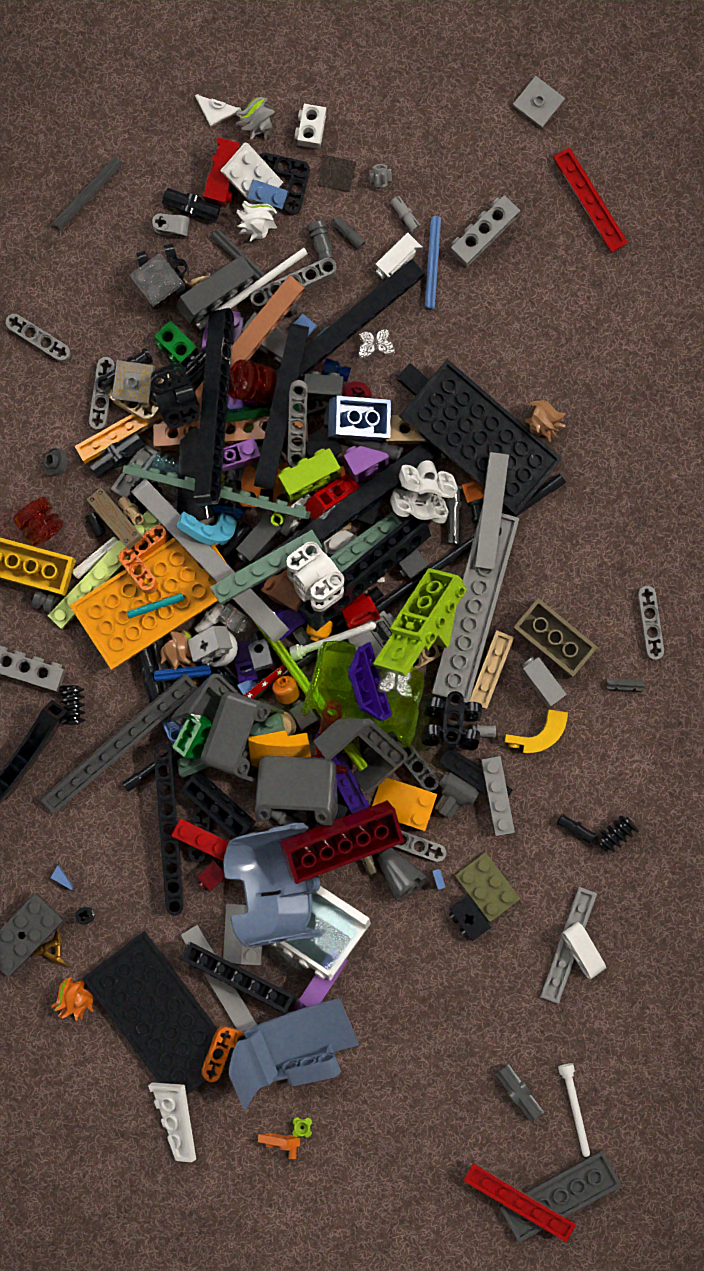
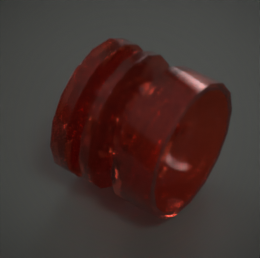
(252, 382)
(40, 524)

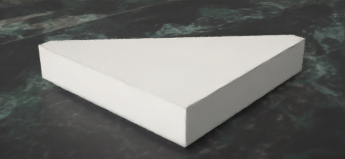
(215, 110)

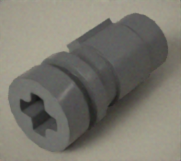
(321, 242)

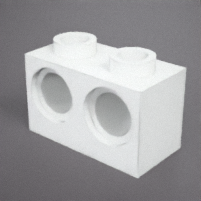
(313, 126)

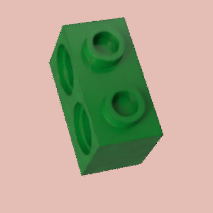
(179, 340)
(193, 736)

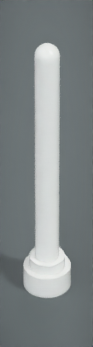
(298, 651)
(567, 1072)

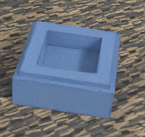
(438, 879)

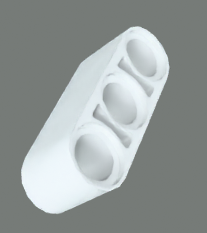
(583, 950)

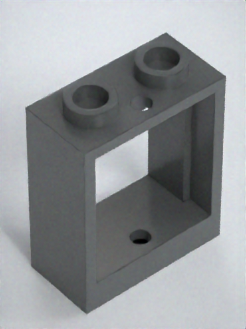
(258, 541)

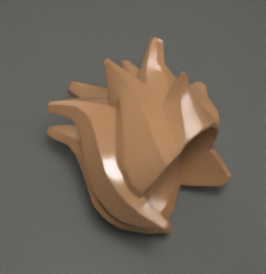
(545, 420)
(177, 650)

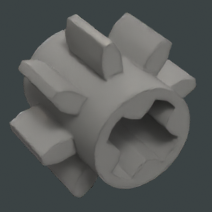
(380, 175)

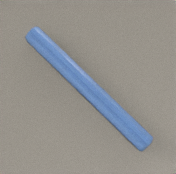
(432, 262)

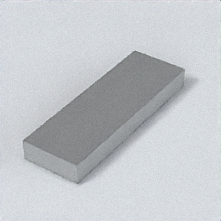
(125, 481)

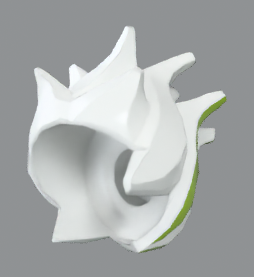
(256, 219)

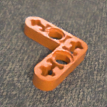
(135, 561)
(230, 1042)

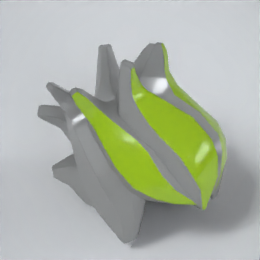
(256, 117)

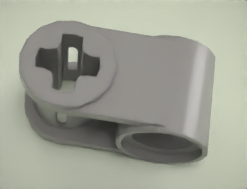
(173, 225)

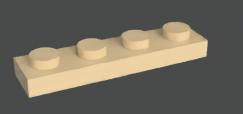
(491, 668)

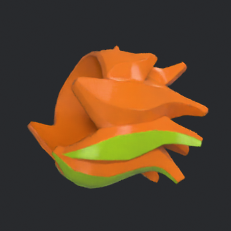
(73, 999)

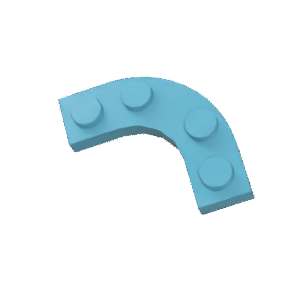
(219, 533)

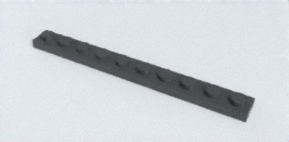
(119, 743)

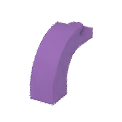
(316, 990)

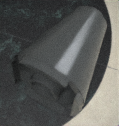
(400, 874)

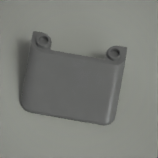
(205, 701)
(297, 785)

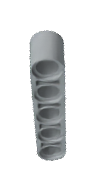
(300, 276)

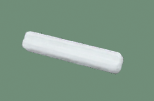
(92, 560)

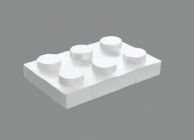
(245, 167)

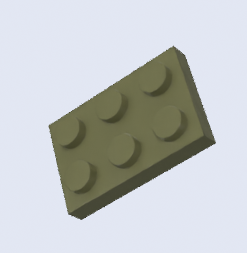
(487, 887)

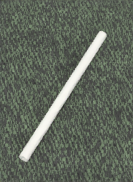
(258, 284)

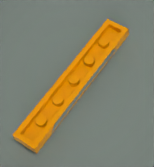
(117, 432)

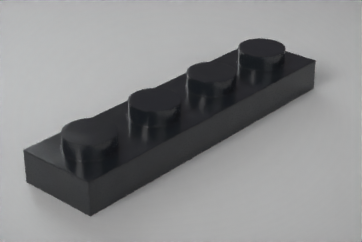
(466, 770)

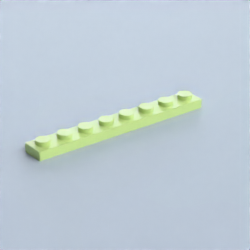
(99, 574)

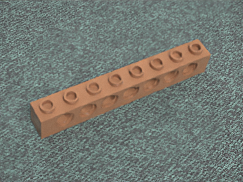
(163, 442)

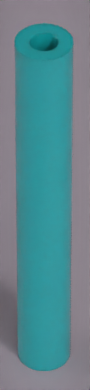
(155, 605)

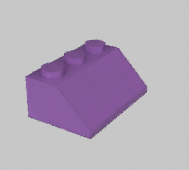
(364, 462)

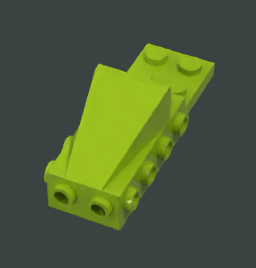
(422, 621)

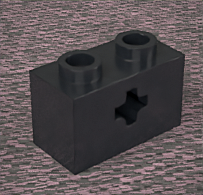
(479, 924)

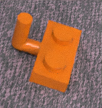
(286, 1142)

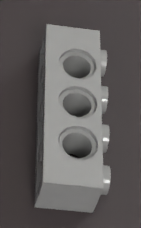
(467, 254)
(52, 681)

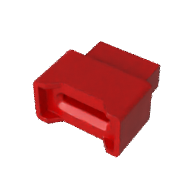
(360, 611)

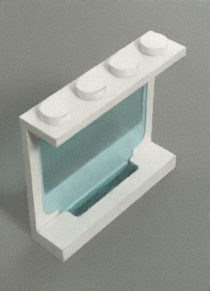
(342, 930)

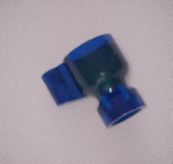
(333, 366)

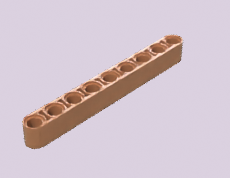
(263, 324)

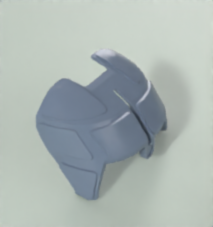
(262, 869)

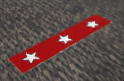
(265, 682)

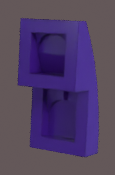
(244, 663)

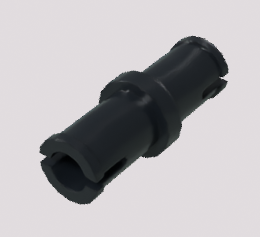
(576, 828)

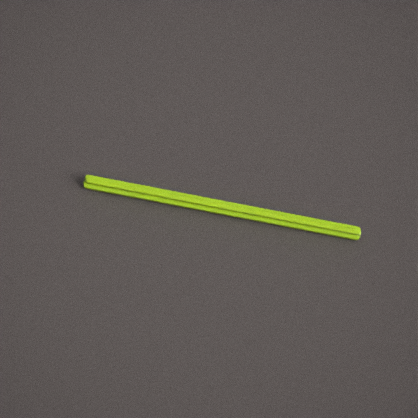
(304, 685)

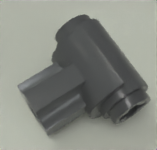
(455, 793)

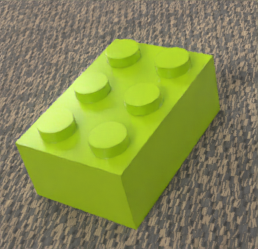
(309, 475)

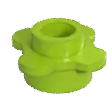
(302, 1122)

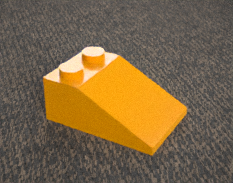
(410, 802)

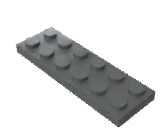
(567, 1192)

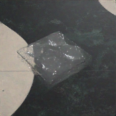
(156, 279)

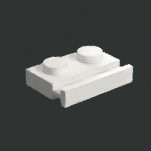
(291, 522)

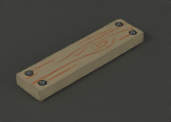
(114, 518)

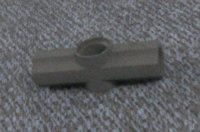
(519, 1092)

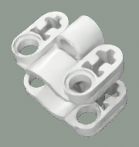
(421, 491)
(315, 577)

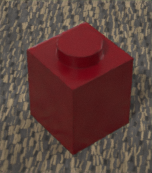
(211, 876)

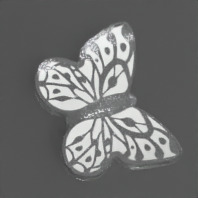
(375, 343)
(396, 682)

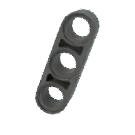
(426, 772)

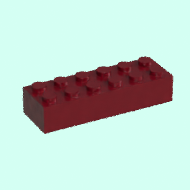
(342, 842)

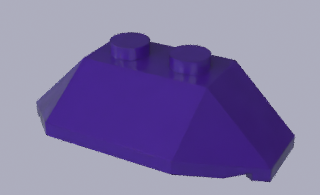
(365, 682)

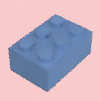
(359, 418)

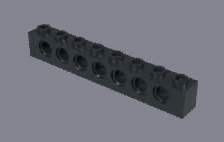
(371, 568)

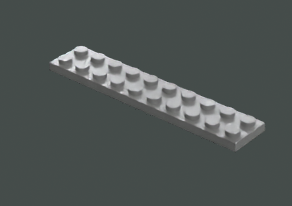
(473, 616)

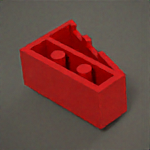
(218, 186)

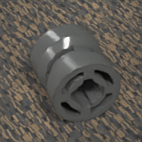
(43, 601)

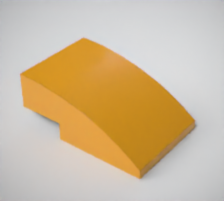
(278, 745)

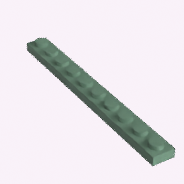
(226, 492)

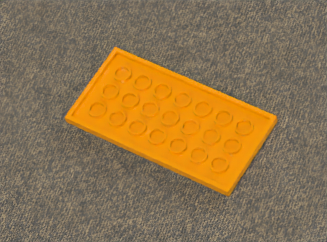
(106, 607)

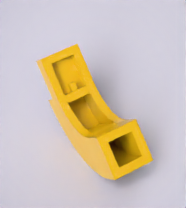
(549, 735)

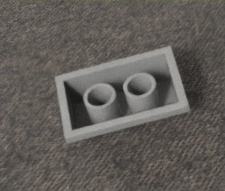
(233, 949)

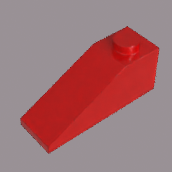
(330, 496)

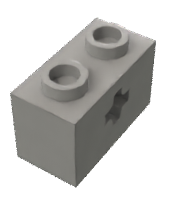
(210, 644)

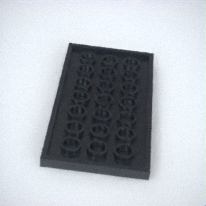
(469, 425)
(156, 1012)

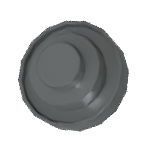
(55, 462)

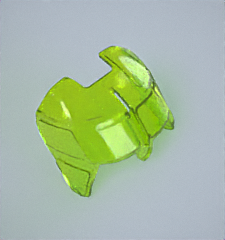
(332, 682)

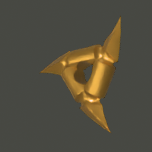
(53, 957)

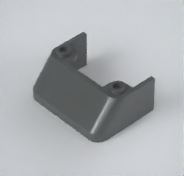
(231, 732)
(381, 755)

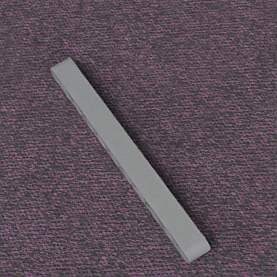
(209, 560)

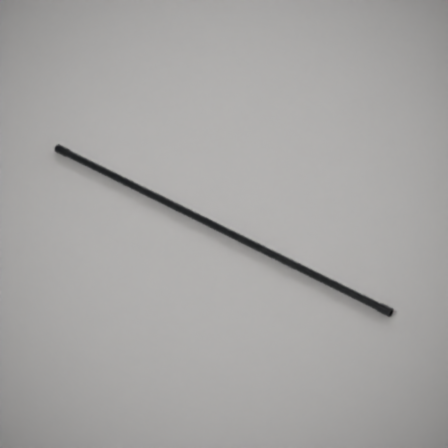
(548, 488)

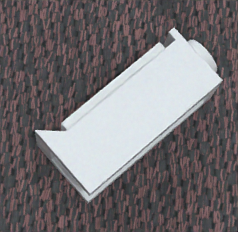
(397, 256)

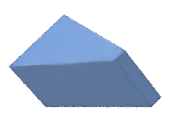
(246, 686)
(61, 877)

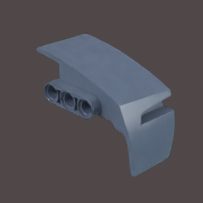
(291, 1048)

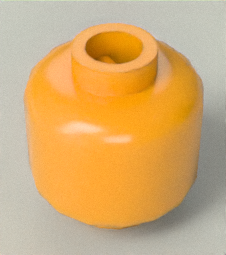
(322, 633)

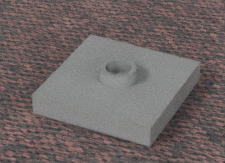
(538, 102)

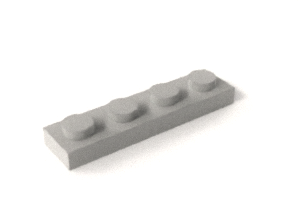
(497, 796)

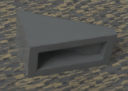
(302, 637)

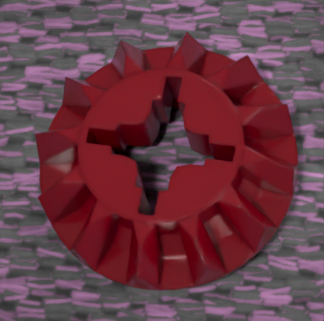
(359, 388)

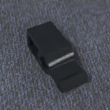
(412, 379)

